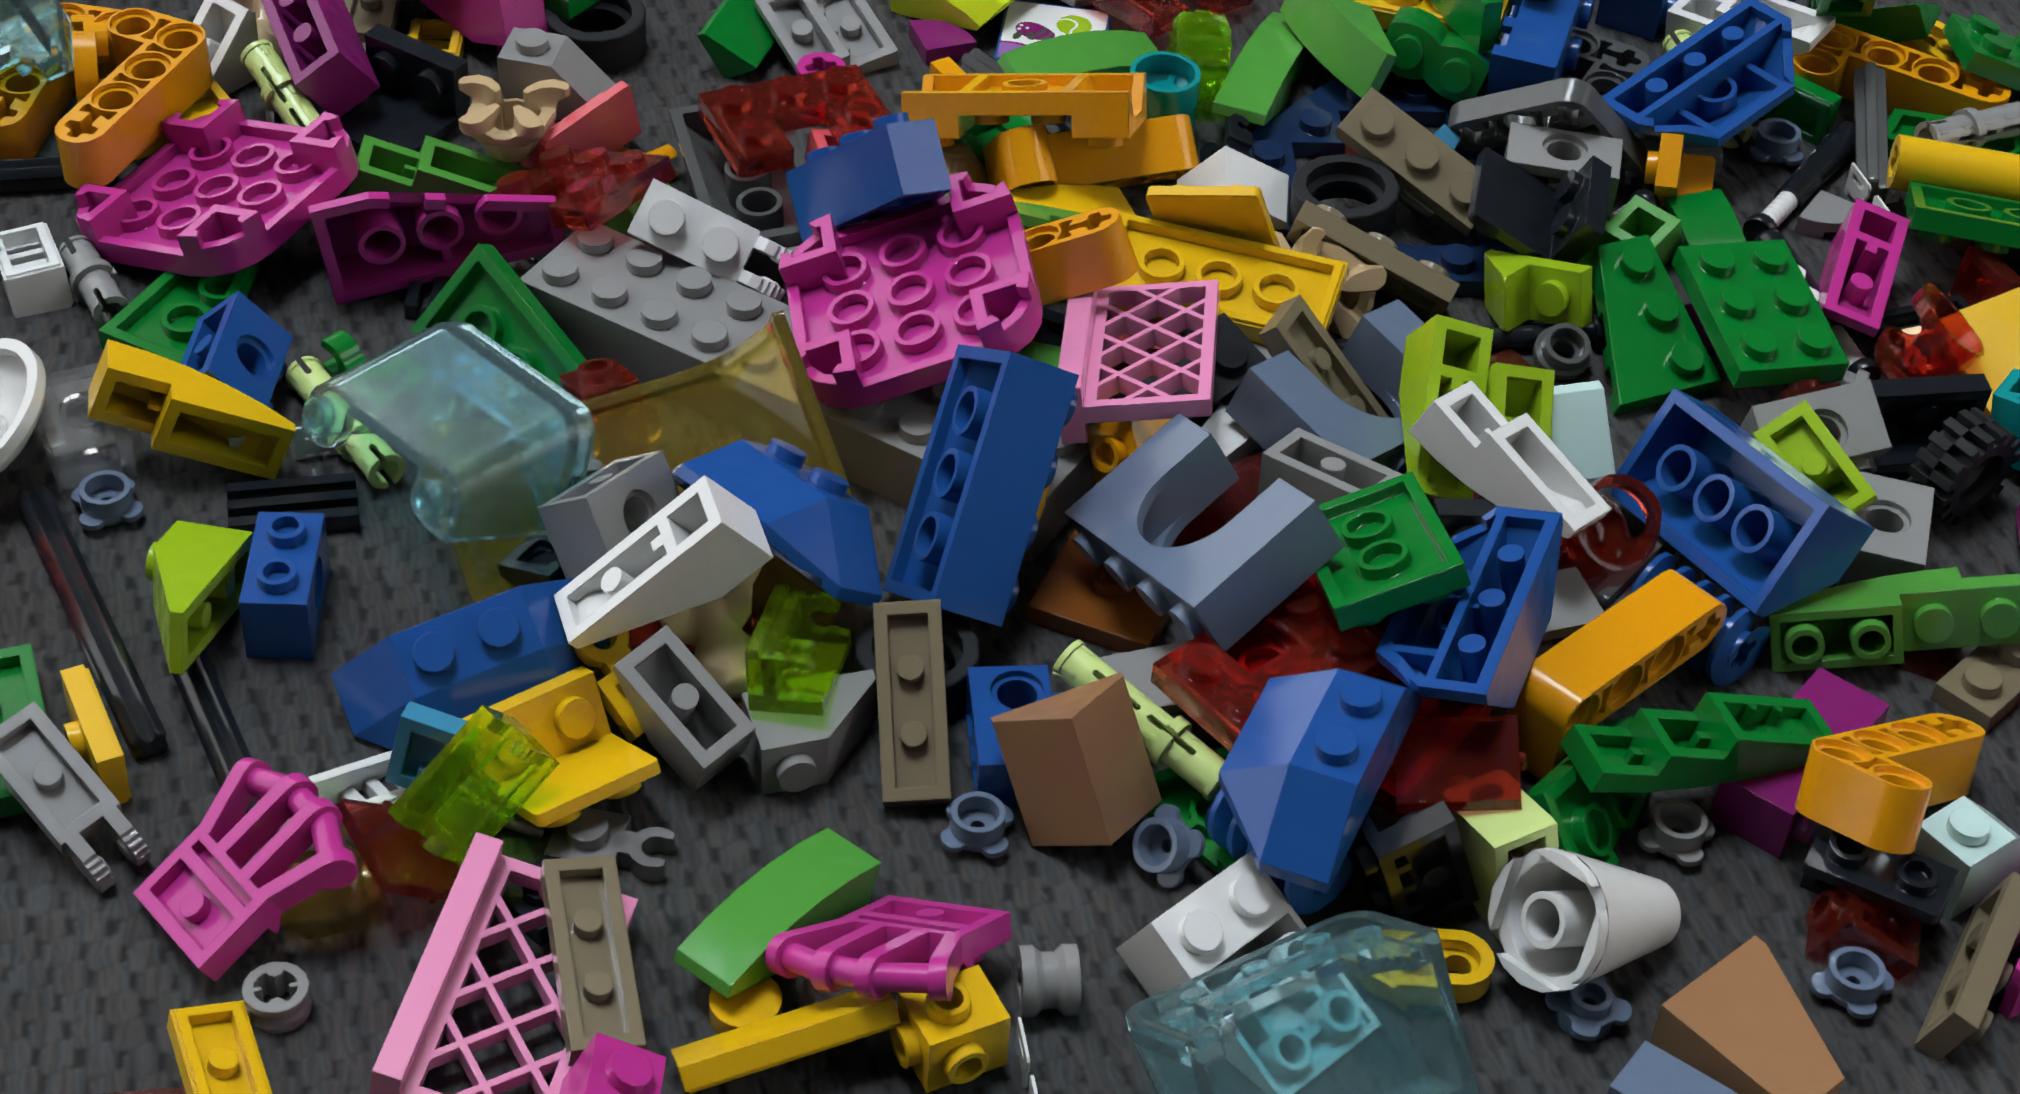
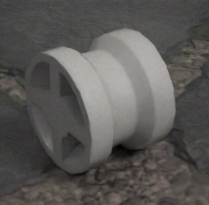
(1048, 980)

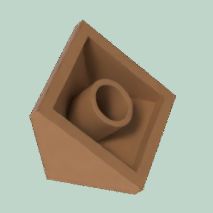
(1078, 765)

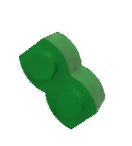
(1436, 54)

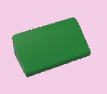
(1896, 22)
(736, 37)

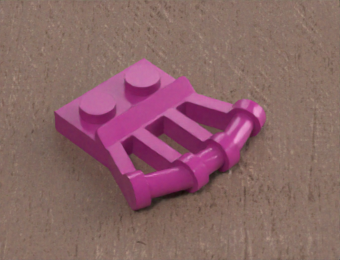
(222, 908)
(891, 947)

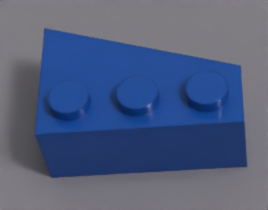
(1537, 43)
(870, 173)

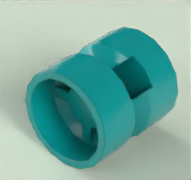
(1170, 84)

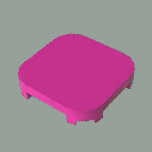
(218, 192)
(898, 293)

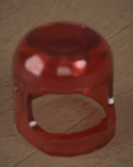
(1941, 348)
(1606, 545)

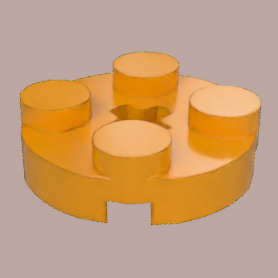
(88, 51)

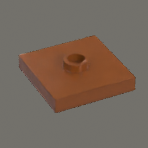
(1093, 606)

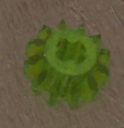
(1207, 42)

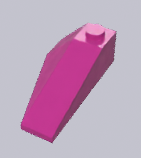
(391, 238)

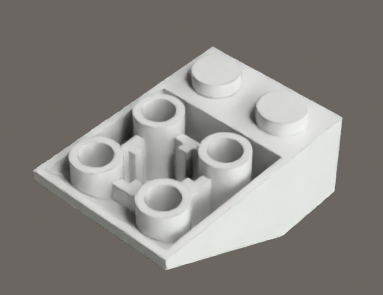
(1211, 927)

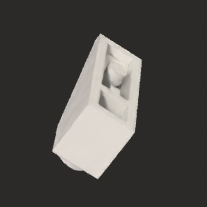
(669, 564)

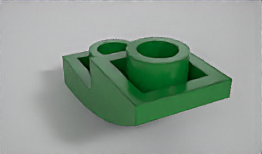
(1705, 218)

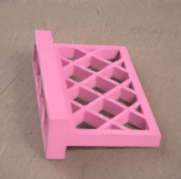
(1092, 350)
(444, 969)

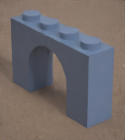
(1286, 395)
(1217, 582)

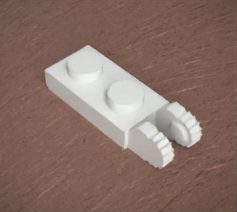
(704, 237)

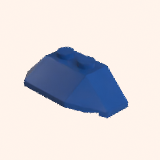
(1713, 79)
(801, 511)
(1487, 634)
(458, 661)
(1313, 768)

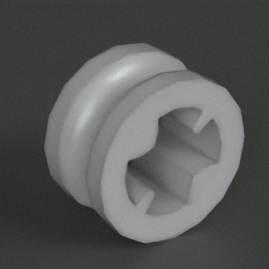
(275, 980)

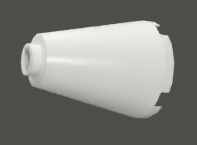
(1576, 916)

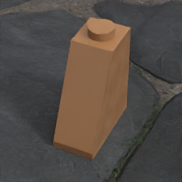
(1747, 1028)

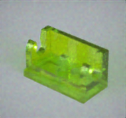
(793, 659)
(474, 784)

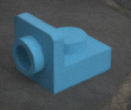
(418, 741)

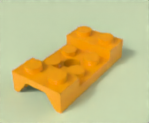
(1100, 104)

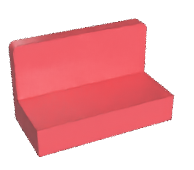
(603, 121)

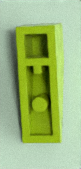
(1435, 362)
(195, 586)

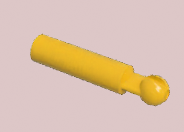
(1953, 167)

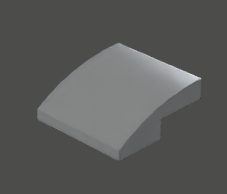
(832, 27)

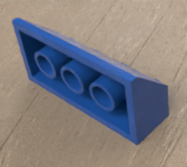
(982, 482)
(1740, 507)

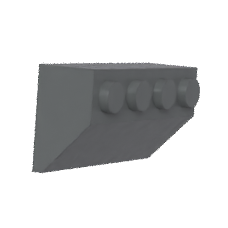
(755, 200)

